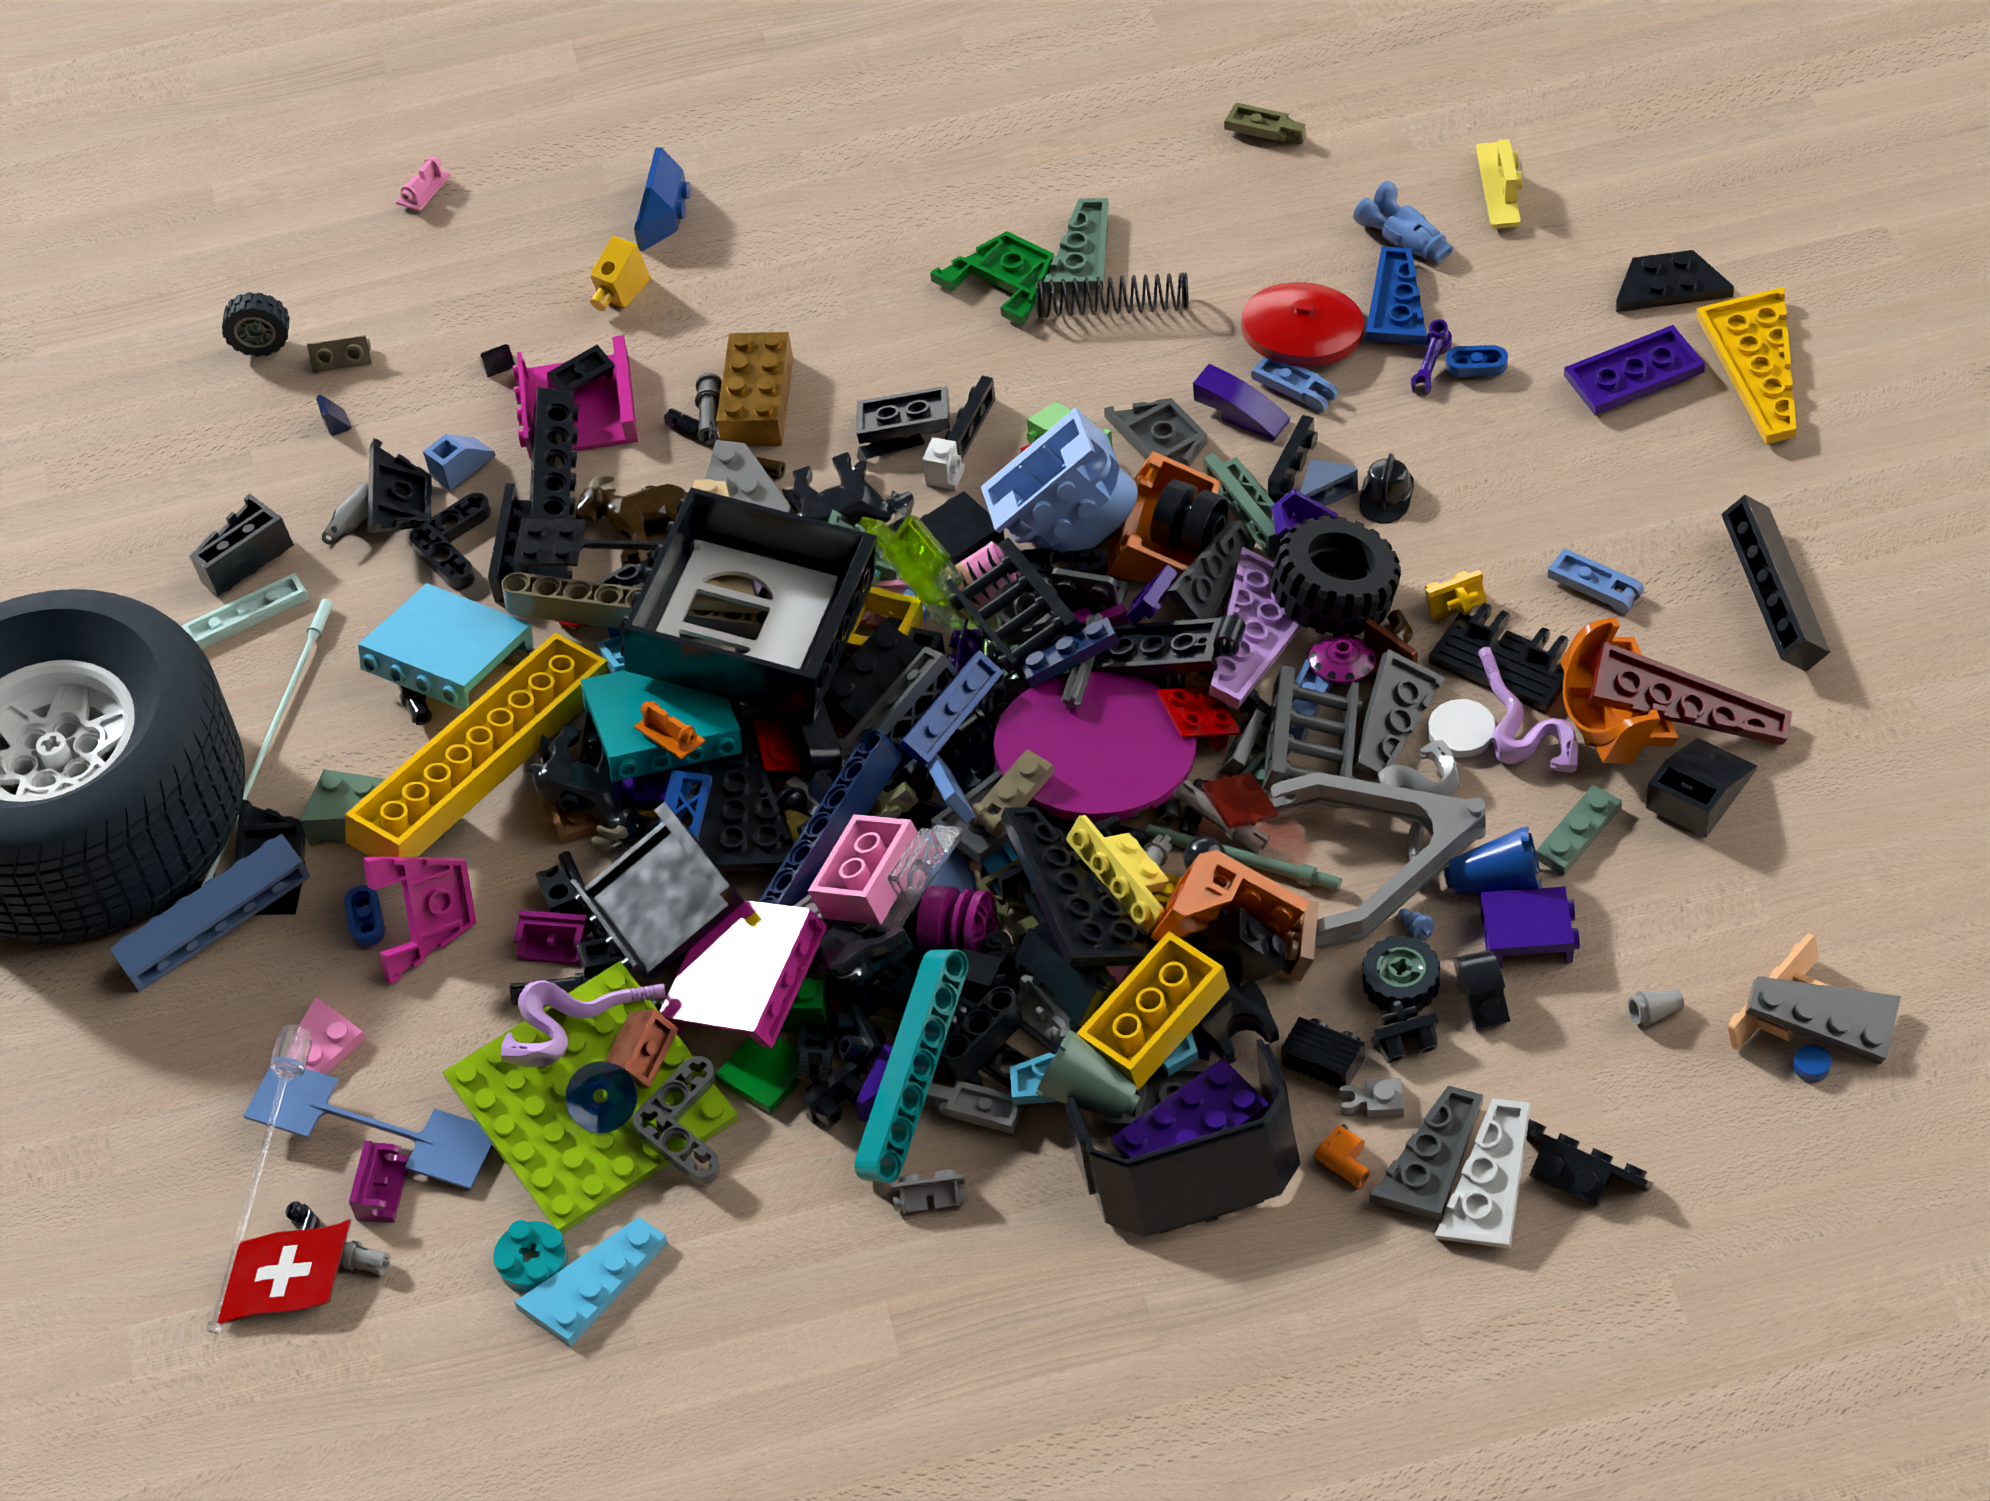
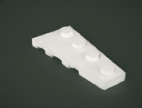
(1488, 1190)

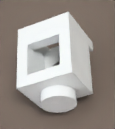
(942, 464)

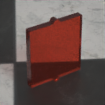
(1239, 800)

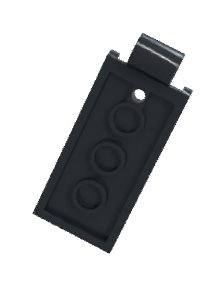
(1171, 646)

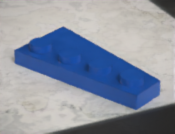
(1396, 300)

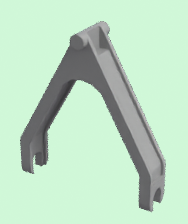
(1450, 821)

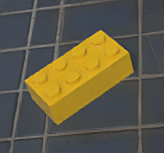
(1155, 1008)

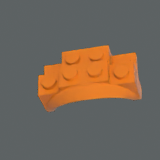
(1613, 731)

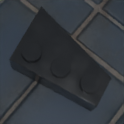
(241, 547)

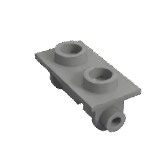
(915, 1191)

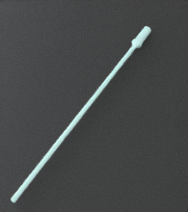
(314, 632)

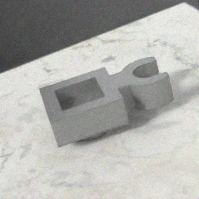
(1379, 1097)

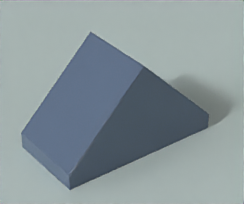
(1329, 481)

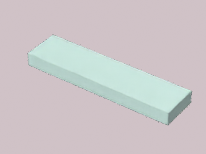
(247, 611)

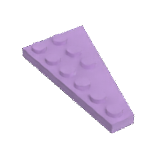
(1265, 635)

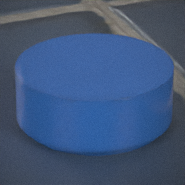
(1812, 1063)

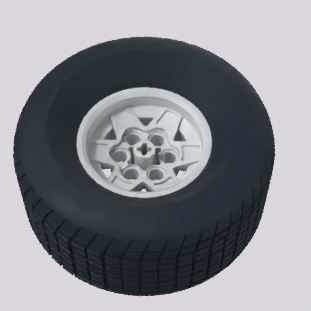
(115, 764)

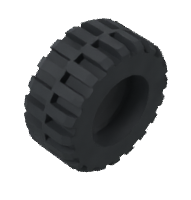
(1339, 549)

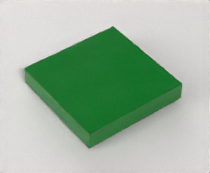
(761, 1073)

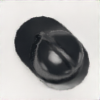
(1386, 490)

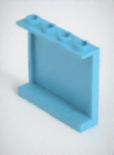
(442, 644)

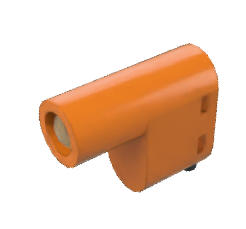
(1339, 1155)

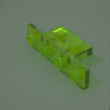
(914, 554)

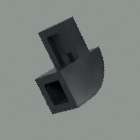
(1483, 984)

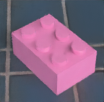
(855, 875)

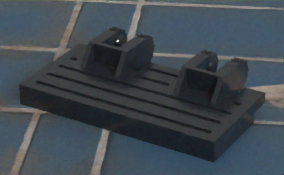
(1522, 663)

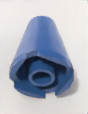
(1496, 865)

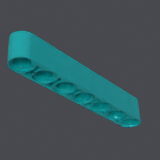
(911, 1066)

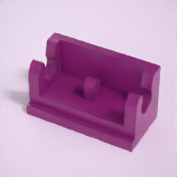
(550, 936)
(378, 1183)

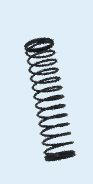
(1182, 283)

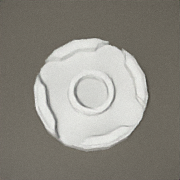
(1463, 726)

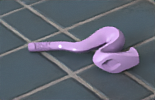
(1517, 751)
(543, 993)

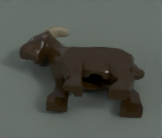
(631, 515)

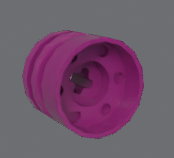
(955, 919)

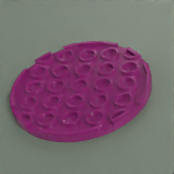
(1106, 755)

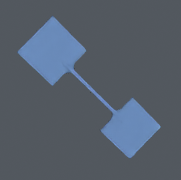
(445, 1149)

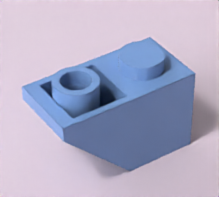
(456, 458)

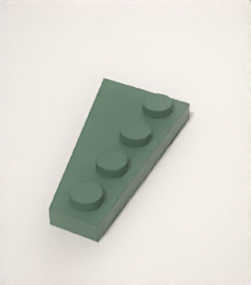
(1083, 247)

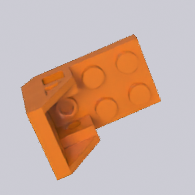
(1222, 882)

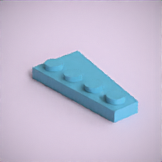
(587, 1287)

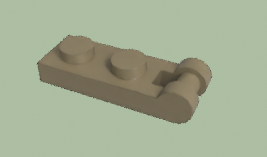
(1012, 790)

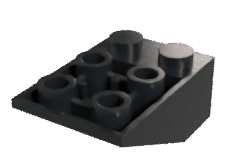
(1698, 785)

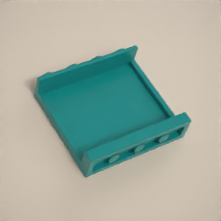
(616, 707)

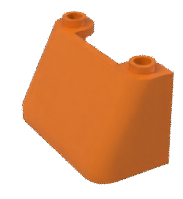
(1132, 552)

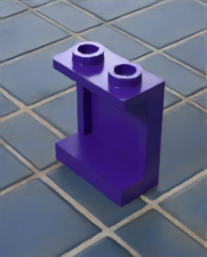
(1529, 922)

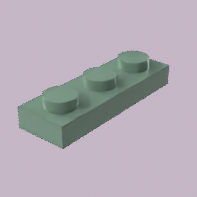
(1578, 829)

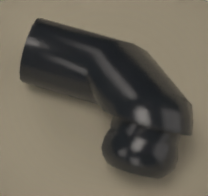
(302, 1216)

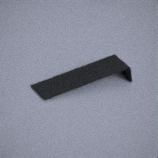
(888, 446)

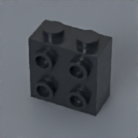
(962, 527)

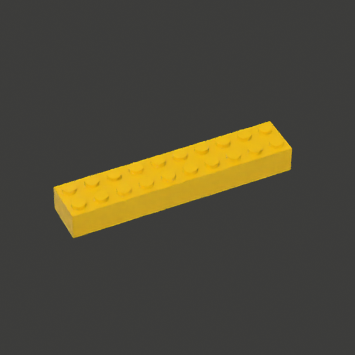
(473, 752)

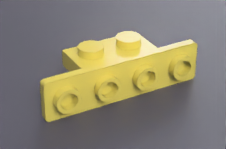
(1500, 182)
(1123, 869)

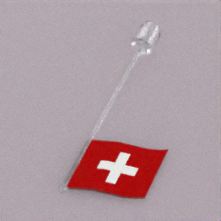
(287, 1267)

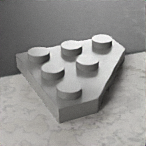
(744, 476)

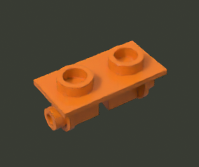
(667, 730)

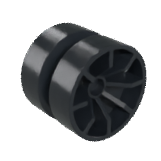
(1188, 517)

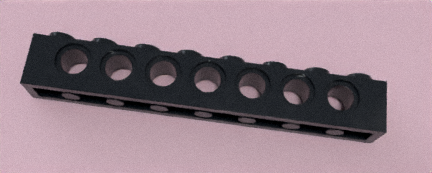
(552, 464)

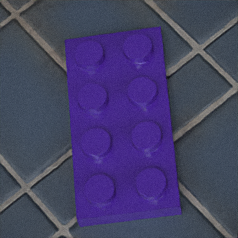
(1634, 369)
(1201, 1107)

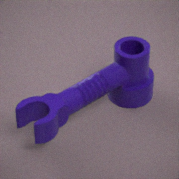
(1439, 342)

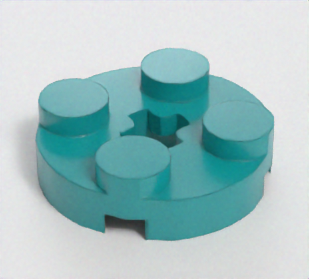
(527, 1237)

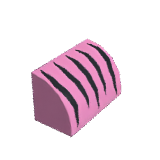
(978, 565)

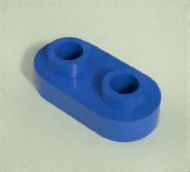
(1476, 361)
(364, 918)

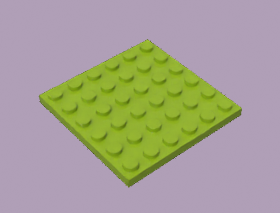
(528, 1123)

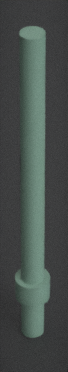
(1305, 874)

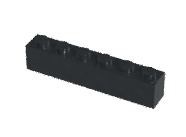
(1775, 583)

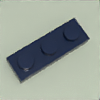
(1069, 652)

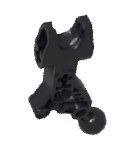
(1239, 1007)

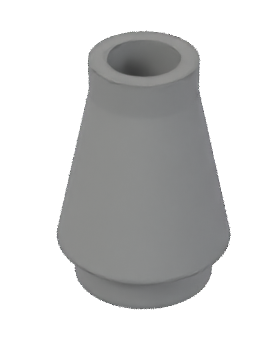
(1652, 1006)

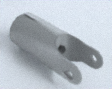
(348, 515)

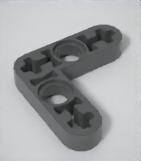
(667, 1117)

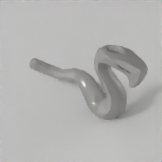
(1405, 776)

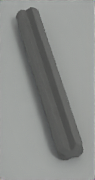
(1078, 676)

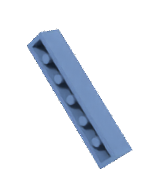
(210, 912)

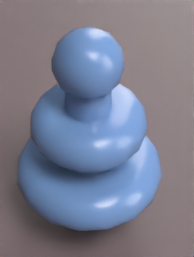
(1416, 924)

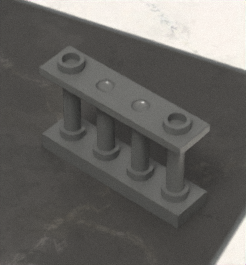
(1284, 717)

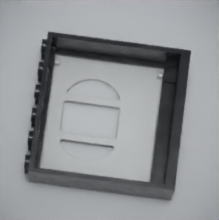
(817, 591)

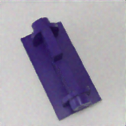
(964, 644)

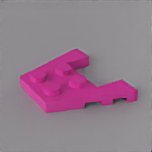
(435, 901)

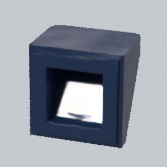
(333, 416)

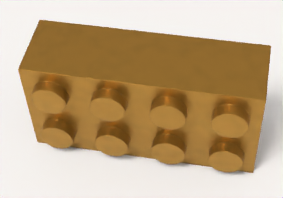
(755, 388)

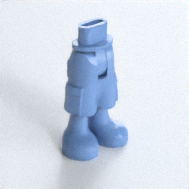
(1404, 226)

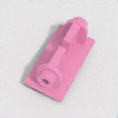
(423, 186)

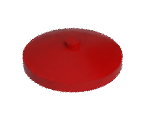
(1302, 324)

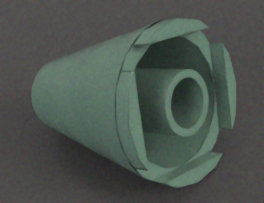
(1088, 1077)

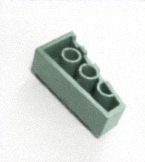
(331, 800)

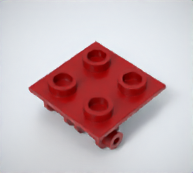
(1199, 715)
(777, 747)

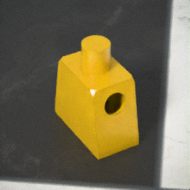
(618, 274)

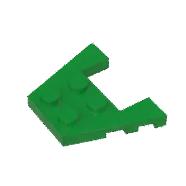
(1006, 263)

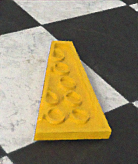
(1755, 352)

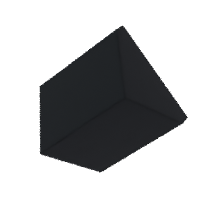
(497, 360)

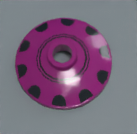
(1342, 659)

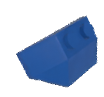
(662, 201)

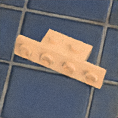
(1793, 968)

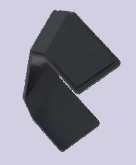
(1196, 1176)

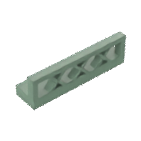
(1241, 503)

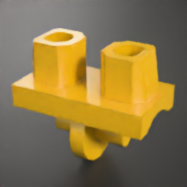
(1455, 595)

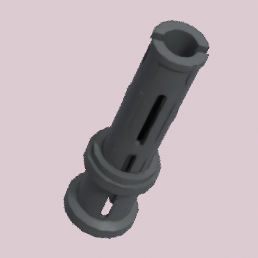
(707, 400)

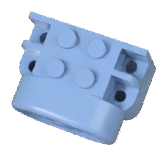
(1062, 489)

